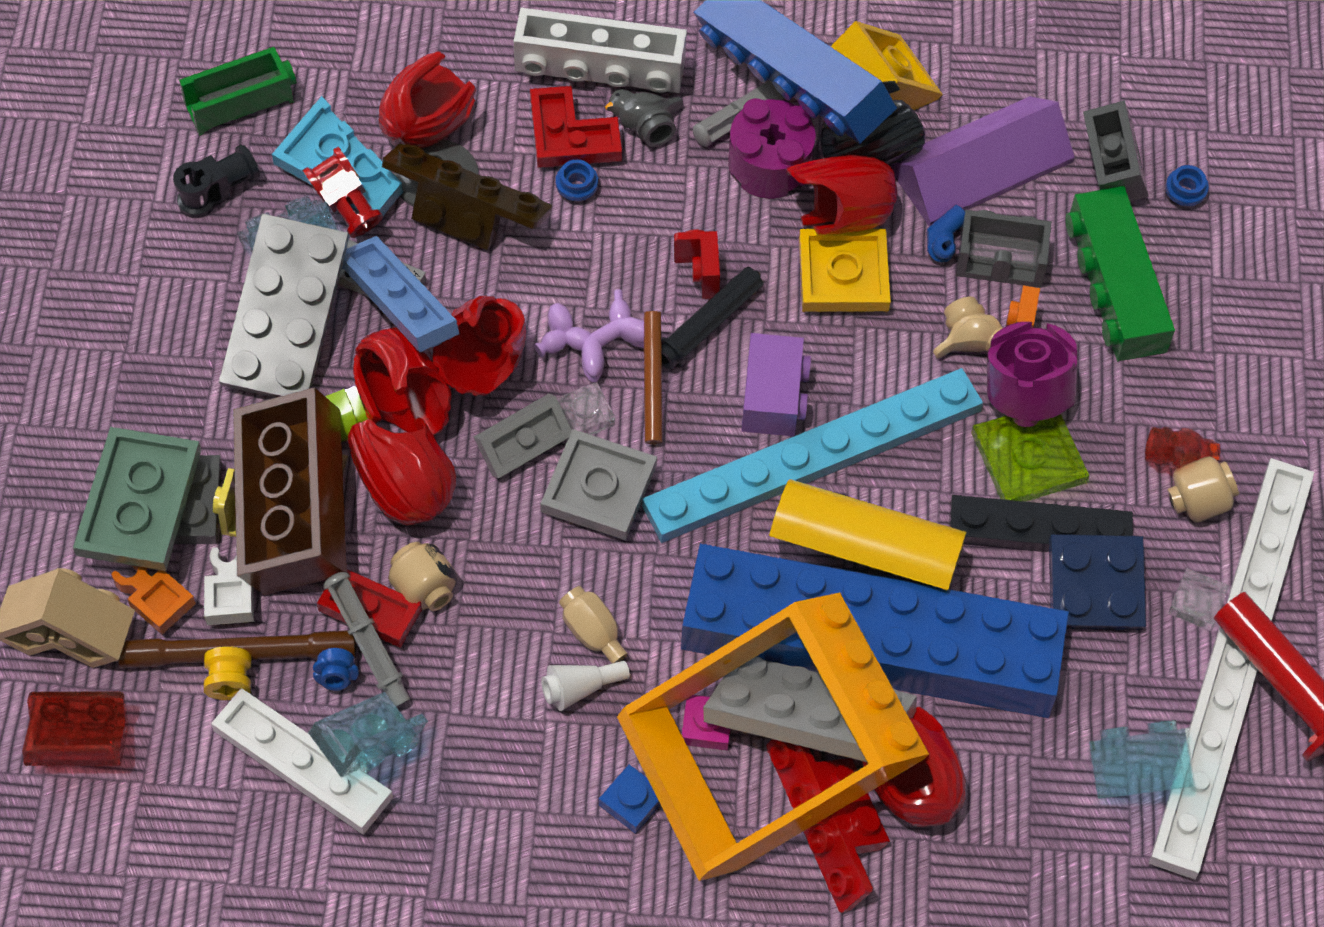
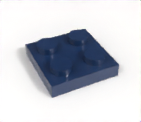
(1098, 581)

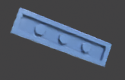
(399, 294)

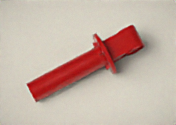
(1278, 663)

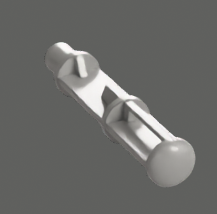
(721, 121)
(366, 637)

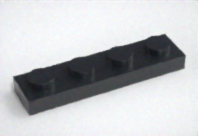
(1030, 524)

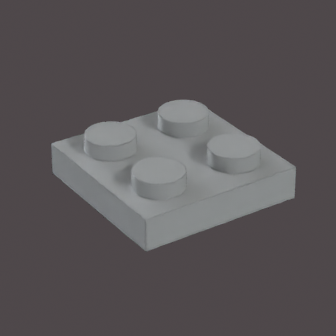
(598, 484)

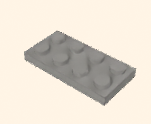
(284, 307)
(786, 706)

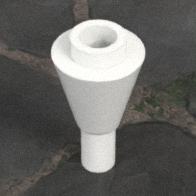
(572, 683)

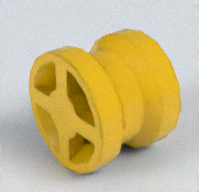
(226, 672)

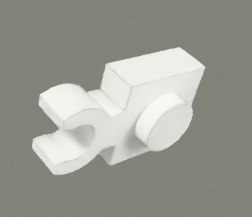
(226, 595)

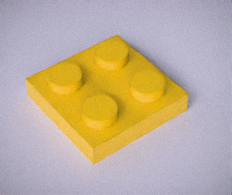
(844, 271)

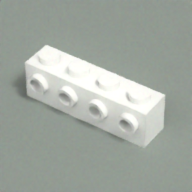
(599, 50)

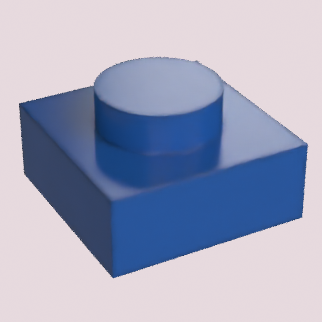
(630, 799)

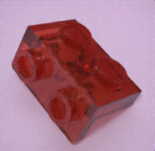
(76, 729)

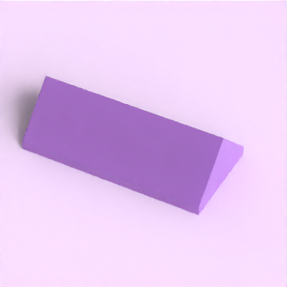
(986, 158)

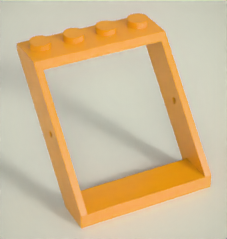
(856, 687)

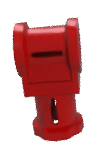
(340, 187)

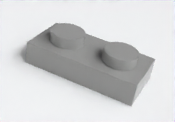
(523, 435)

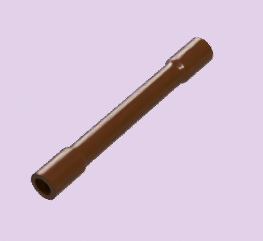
(160, 652)

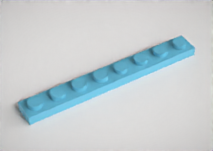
(811, 455)

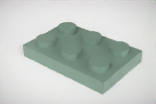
(137, 498)

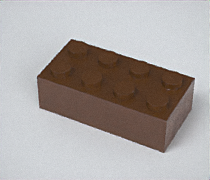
(289, 491)

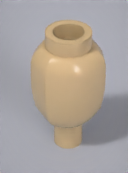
(592, 623)

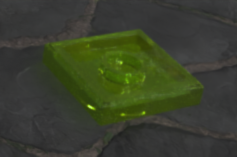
(1031, 459)

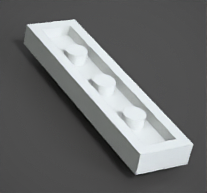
(299, 761)

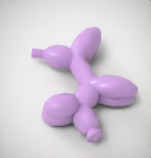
(591, 344)

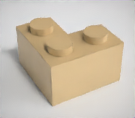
(65, 615)

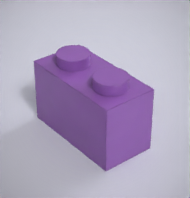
(773, 385)

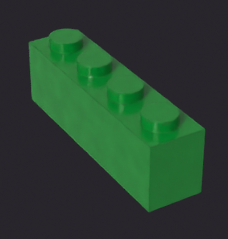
(1119, 274)

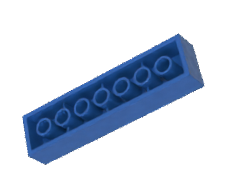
(921, 634)

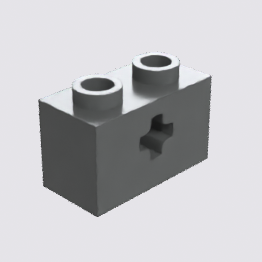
(1115, 149)

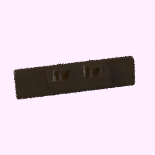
(461, 200)

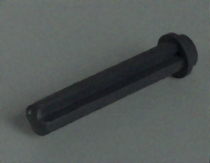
(709, 317)

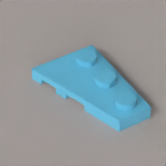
(314, 142)

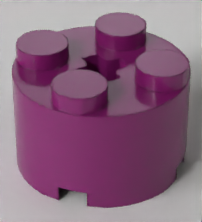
(765, 142)
(1032, 372)

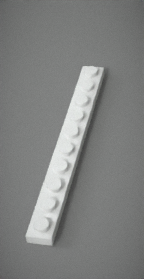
(1230, 673)

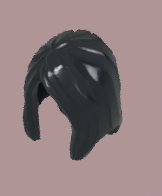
(893, 141)

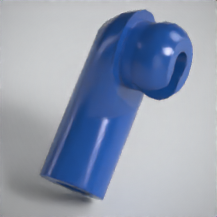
(941, 234)

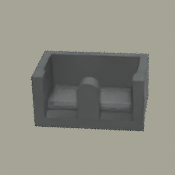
(1003, 248)

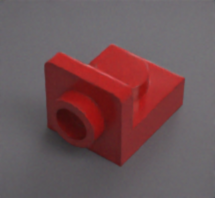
(702, 251)

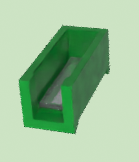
(237, 89)

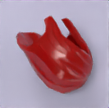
(425, 103)
(848, 191)
(486, 348)
(400, 382)
(403, 471)
(934, 787)

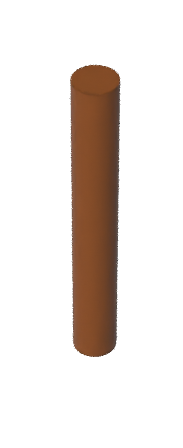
(652, 377)

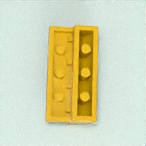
(868, 534)

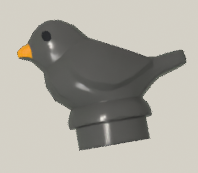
(646, 114)

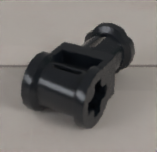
(212, 181)

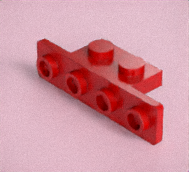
(839, 836)

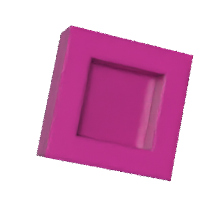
(699, 733)

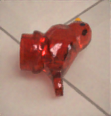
(1178, 447)

